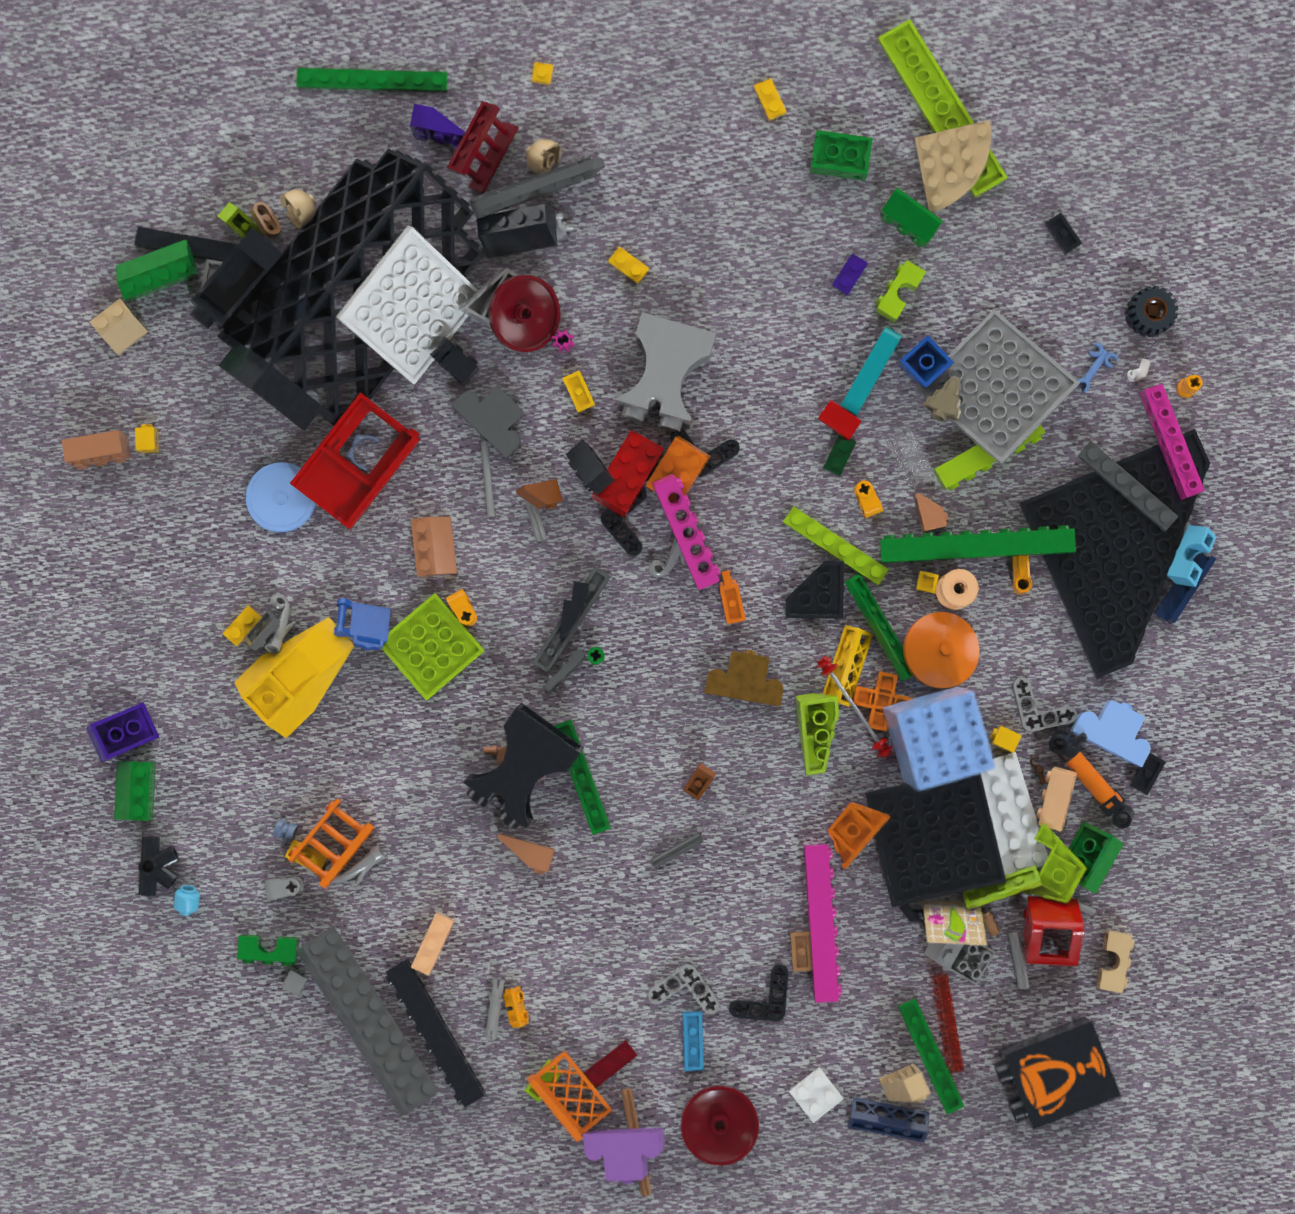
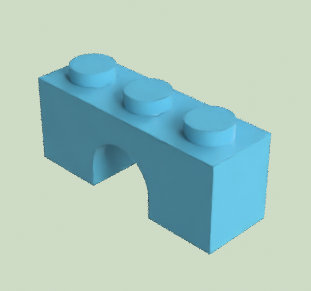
(1195, 541)

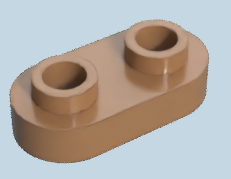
(266, 220)

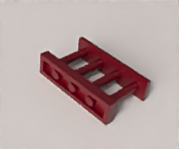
(472, 141)

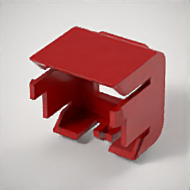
(1053, 914)

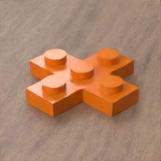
(879, 698)

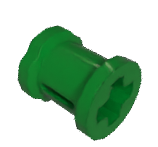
(592, 651)

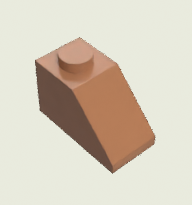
(930, 514)

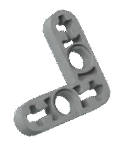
(1032, 712)
(682, 982)

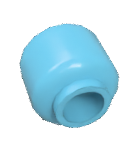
(186, 900)

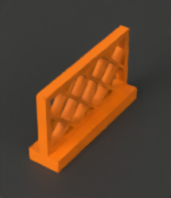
(559, 1109)

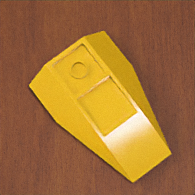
(291, 683)

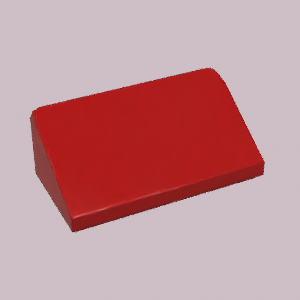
(839, 419)

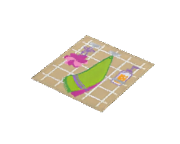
(953, 923)

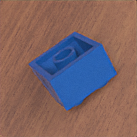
(925, 362)

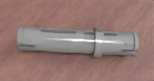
(494, 1008)

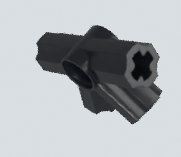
(160, 861)

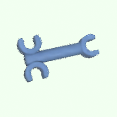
(1102, 356)

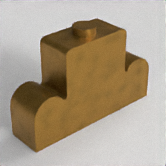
(745, 680)

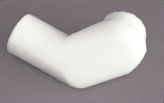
(1140, 373)

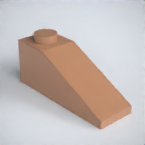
(532, 854)

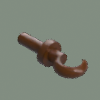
(1039, 770)

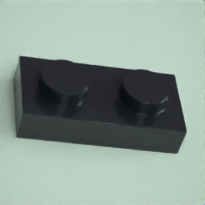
(1063, 233)
(1147, 775)

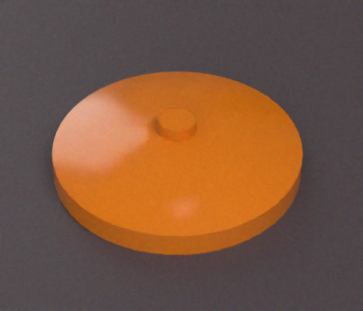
(941, 650)

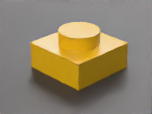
(542, 73)
(927, 582)

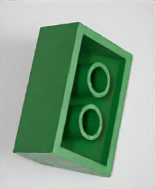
(910, 218)
(134, 790)
(1097, 852)

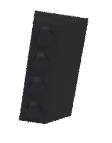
(518, 230)

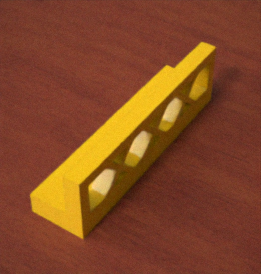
(844, 658)

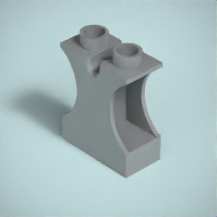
(670, 356)

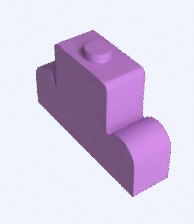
(624, 1151)

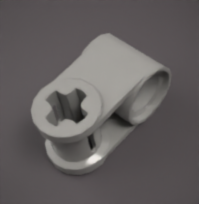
(280, 887)

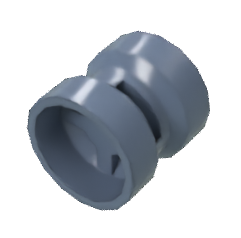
(285, 830)

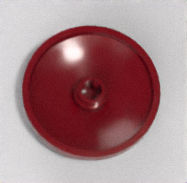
(524, 313)
(719, 1125)

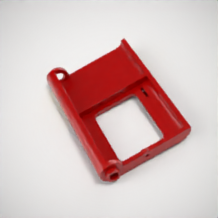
(340, 485)

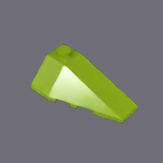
(816, 725)

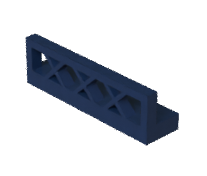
(1179, 595)
(888, 1124)

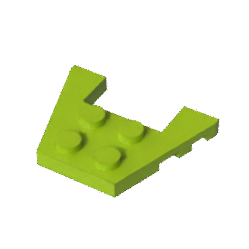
(1061, 870)

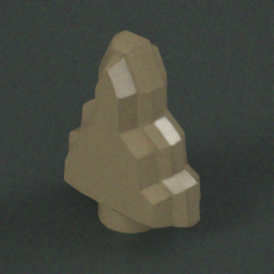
(945, 401)

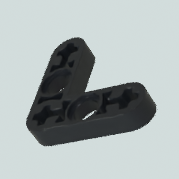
(724, 446)
(616, 518)
(772, 1001)

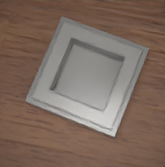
(294, 982)

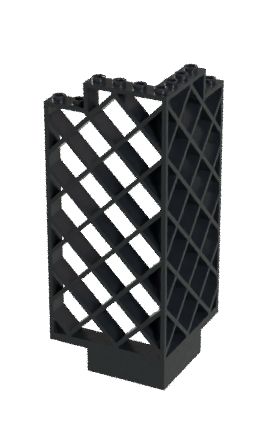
(346, 268)

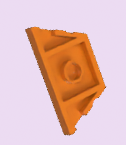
(855, 830)

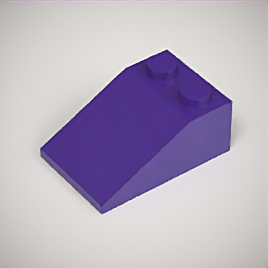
(122, 732)

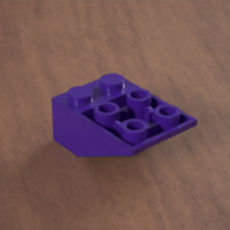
(432, 125)

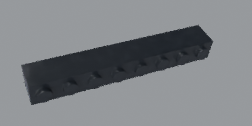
(436, 1033)

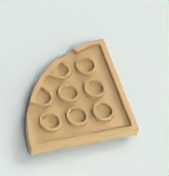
(952, 162)

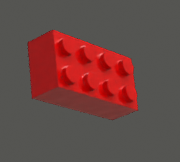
(631, 471)

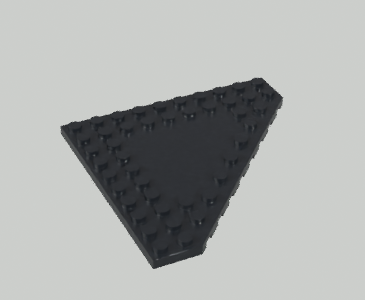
(1118, 554)

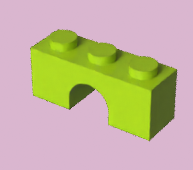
(907, 276)

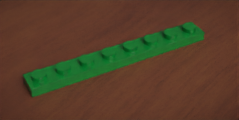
(372, 79)

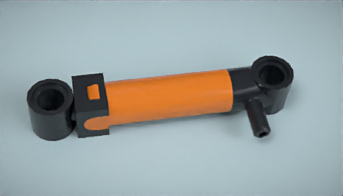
(1110, 801)

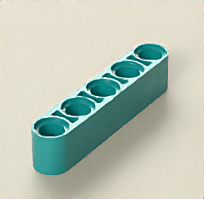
(871, 370)

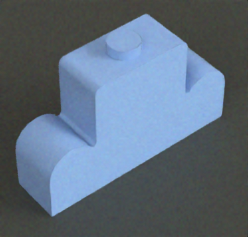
(1115, 731)

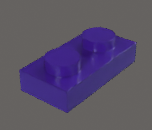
(849, 274)

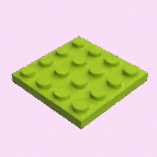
(431, 647)

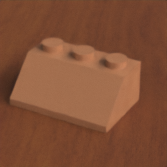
(433, 546)

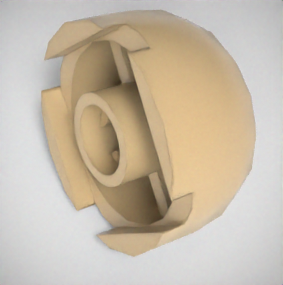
(542, 155)
(299, 206)

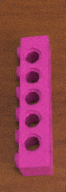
(1171, 441)
(663, 489)

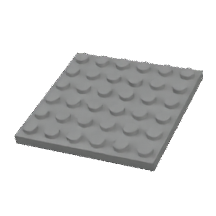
(1004, 386)

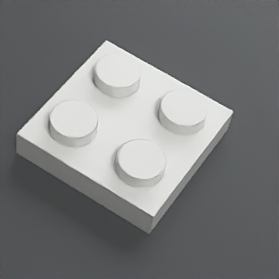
(816, 1094)

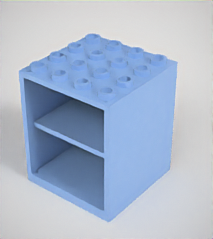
(938, 738)

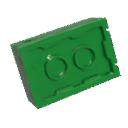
(841, 155)

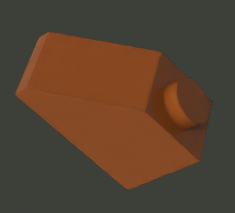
(541, 494)

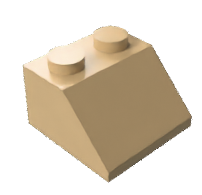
(118, 326)

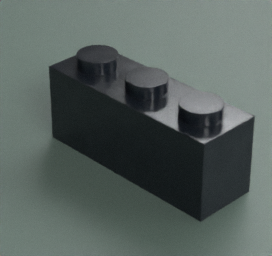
(589, 467)

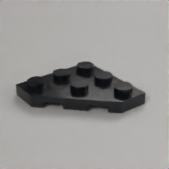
(819, 594)

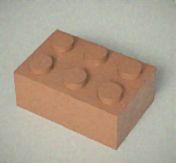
(96, 449)

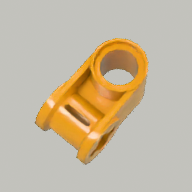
(870, 502)
(460, 605)

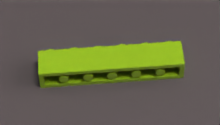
(973, 460)

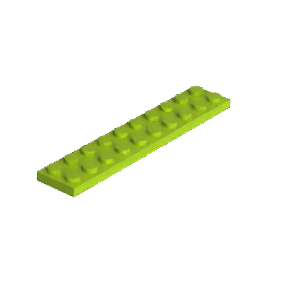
(933, 92)

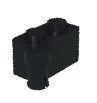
(454, 361)

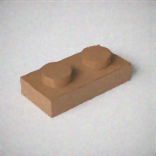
(801, 951)

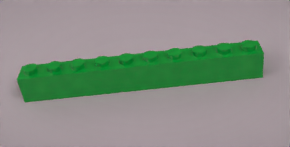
(977, 545)

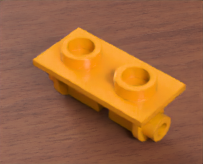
(518, 1016)

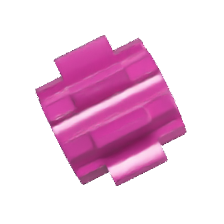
(560, 336)

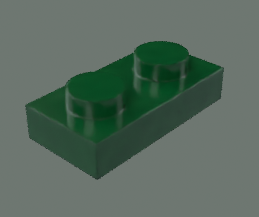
(839, 455)

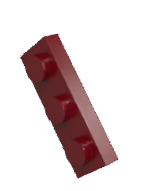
(610, 1064)

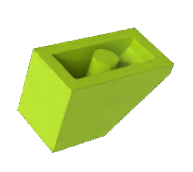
(237, 220)

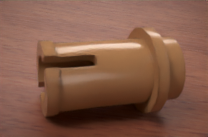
(990, 923)

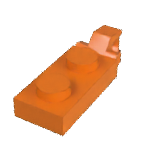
(731, 599)

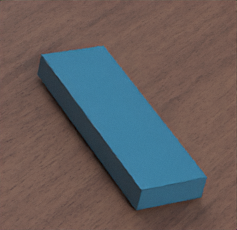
(693, 1041)

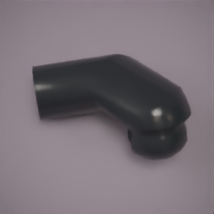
(912, 915)

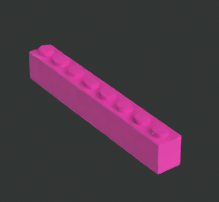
(821, 923)

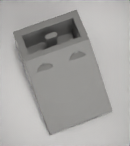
(962, 959)

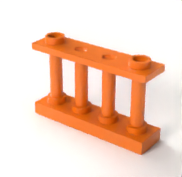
(338, 862)

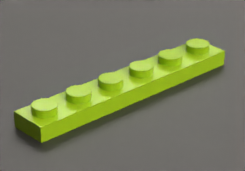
(835, 545)

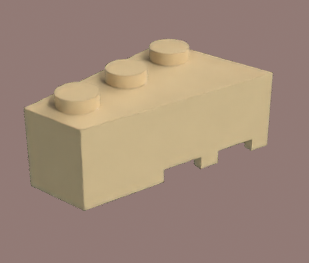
(905, 1085)

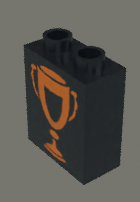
(1056, 1074)

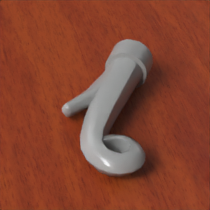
(674, 554)
(274, 642)
(361, 867)

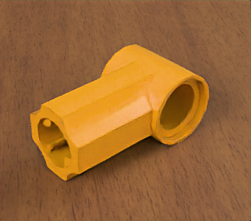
(1021, 572)

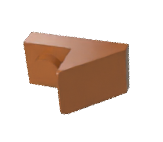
(699, 781)

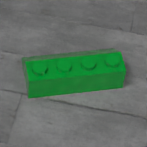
(156, 271)

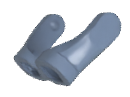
(358, 438)

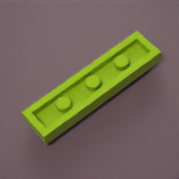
(1016, 883)

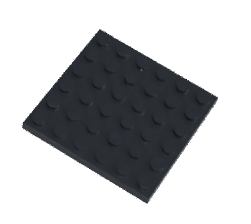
(936, 840)

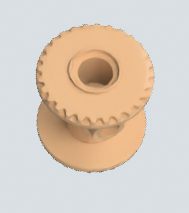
(968, 589)

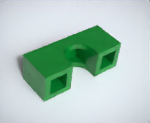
(251, 949)

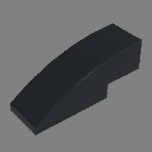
(573, 609)

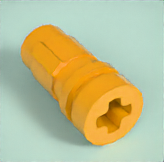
(1189, 386)

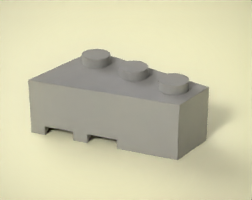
(479, 303)

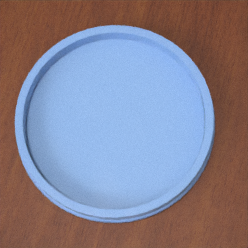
(274, 501)

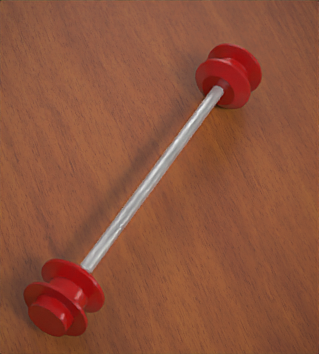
(880, 744)

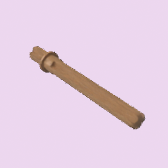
(632, 1123)

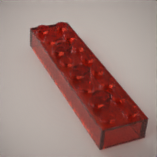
(948, 1022)

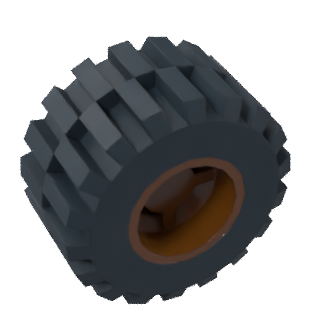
(1151, 311)

